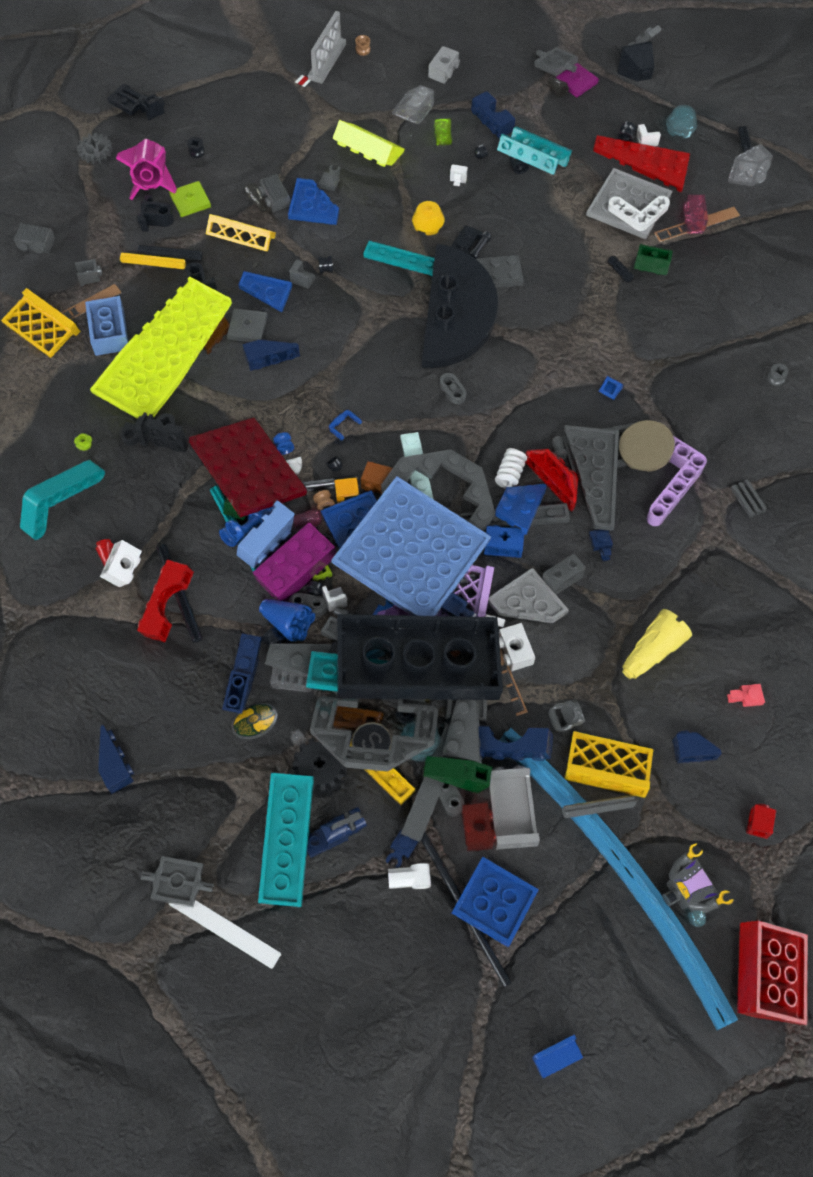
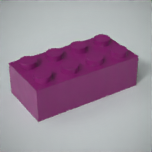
(295, 563)

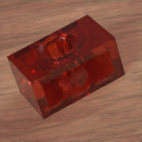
(476, 839)

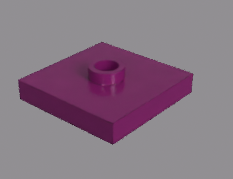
(579, 81)

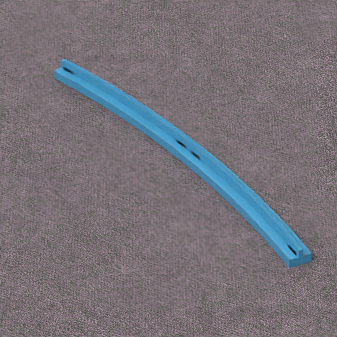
(640, 886)

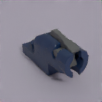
(335, 832)

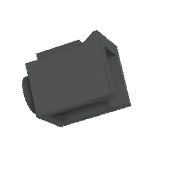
(88, 272)

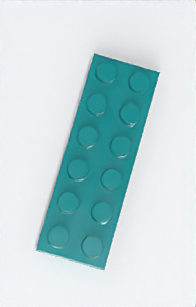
(286, 840)

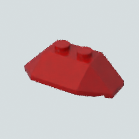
(554, 474)

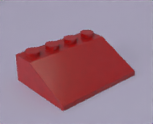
(772, 973)

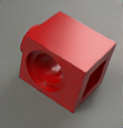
(761, 821)

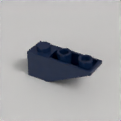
(266, 353)
(111, 766)

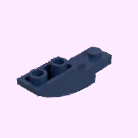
(242, 674)

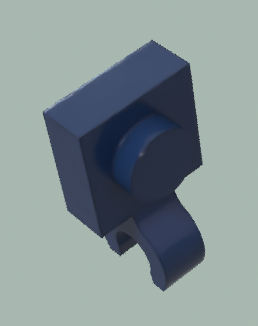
(601, 541)
(456, 607)

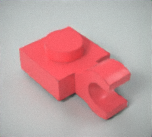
(749, 695)

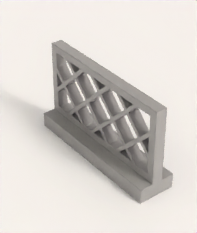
(326, 50)

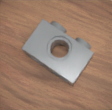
(443, 64)

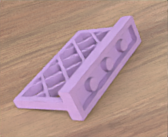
(482, 590)

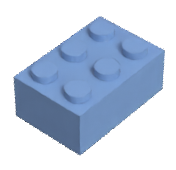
(107, 325)

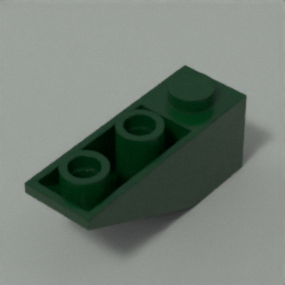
(459, 773)

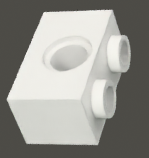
(114, 571)
(516, 636)

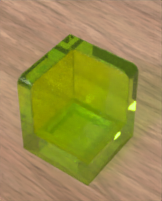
(443, 131)

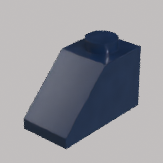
(694, 748)

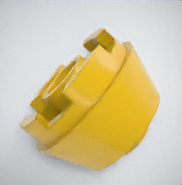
(428, 218)

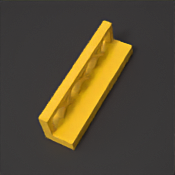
(241, 226)

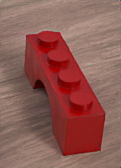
(173, 578)

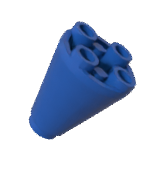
(288, 618)

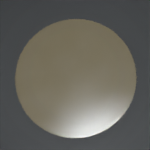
(646, 446)

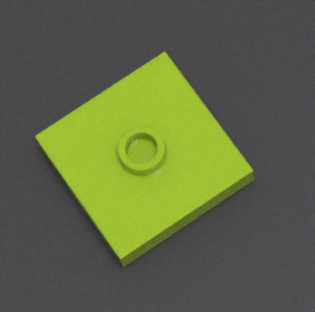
(190, 199)

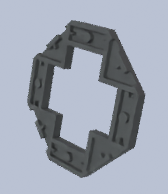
(428, 465)
(402, 747)

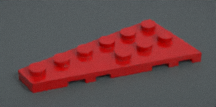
(648, 160)

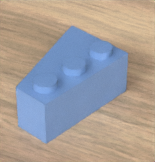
(267, 537)

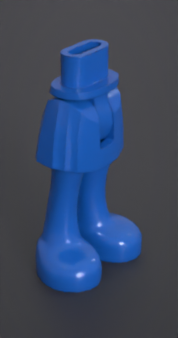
(234, 533)

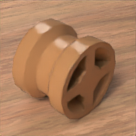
(362, 45)
(323, 500)

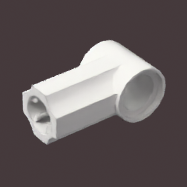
(415, 876)

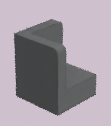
(299, 276)

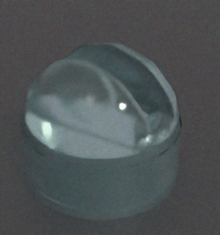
(697, 918)

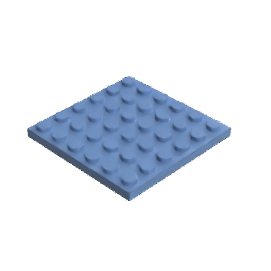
(411, 549)

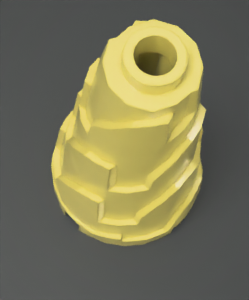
(661, 639)

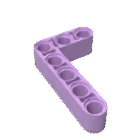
(687, 468)

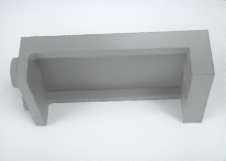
(513, 808)

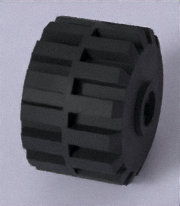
(325, 778)

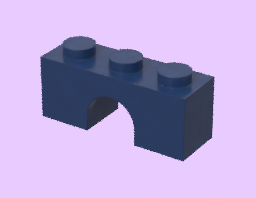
(498, 122)

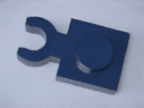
(403, 847)

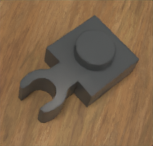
(330, 180)

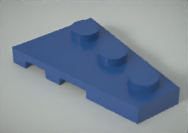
(267, 289)

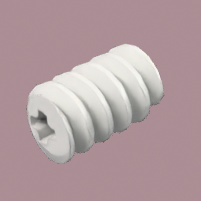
(510, 468)

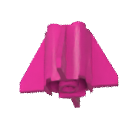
(147, 167)

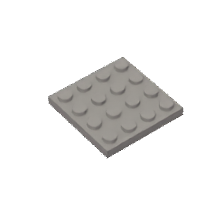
(632, 190)

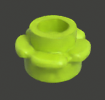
(85, 445)

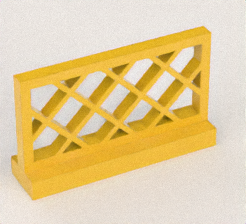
(51, 315)
(602, 778)

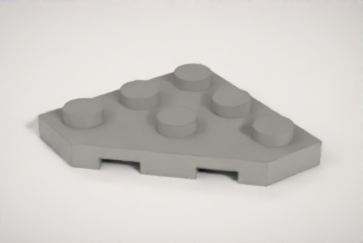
(528, 599)

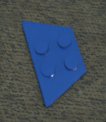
(520, 505)

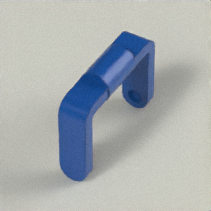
(339, 419)

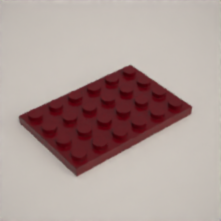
(247, 466)

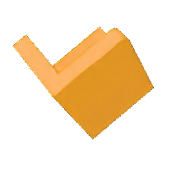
(346, 488)

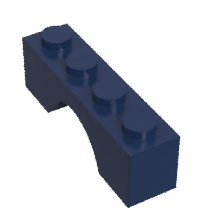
(534, 744)

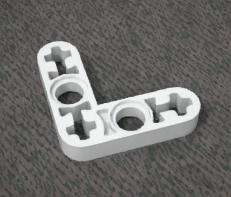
(619, 207)

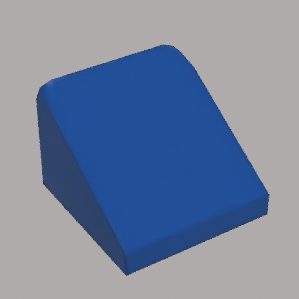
(611, 388)

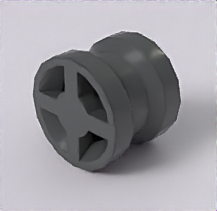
(777, 374)

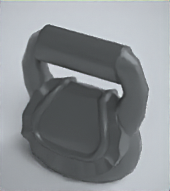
(571, 713)

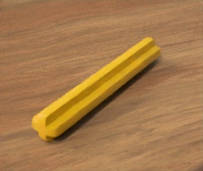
(152, 260)

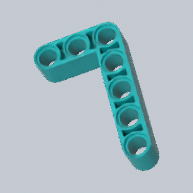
(53, 491)

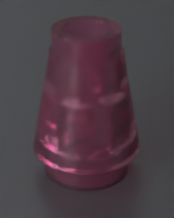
(312, 516)

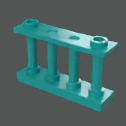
(534, 150)

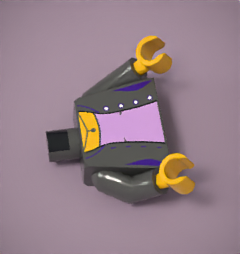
(691, 885)

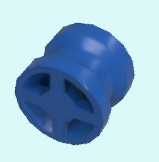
(283, 443)

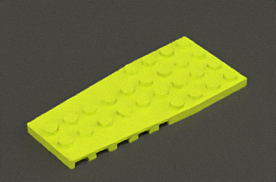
(162, 354)

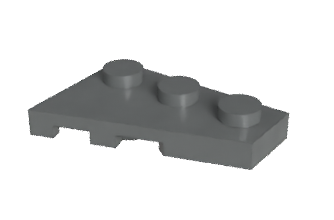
(293, 657)
(463, 733)

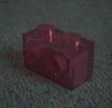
(695, 214)

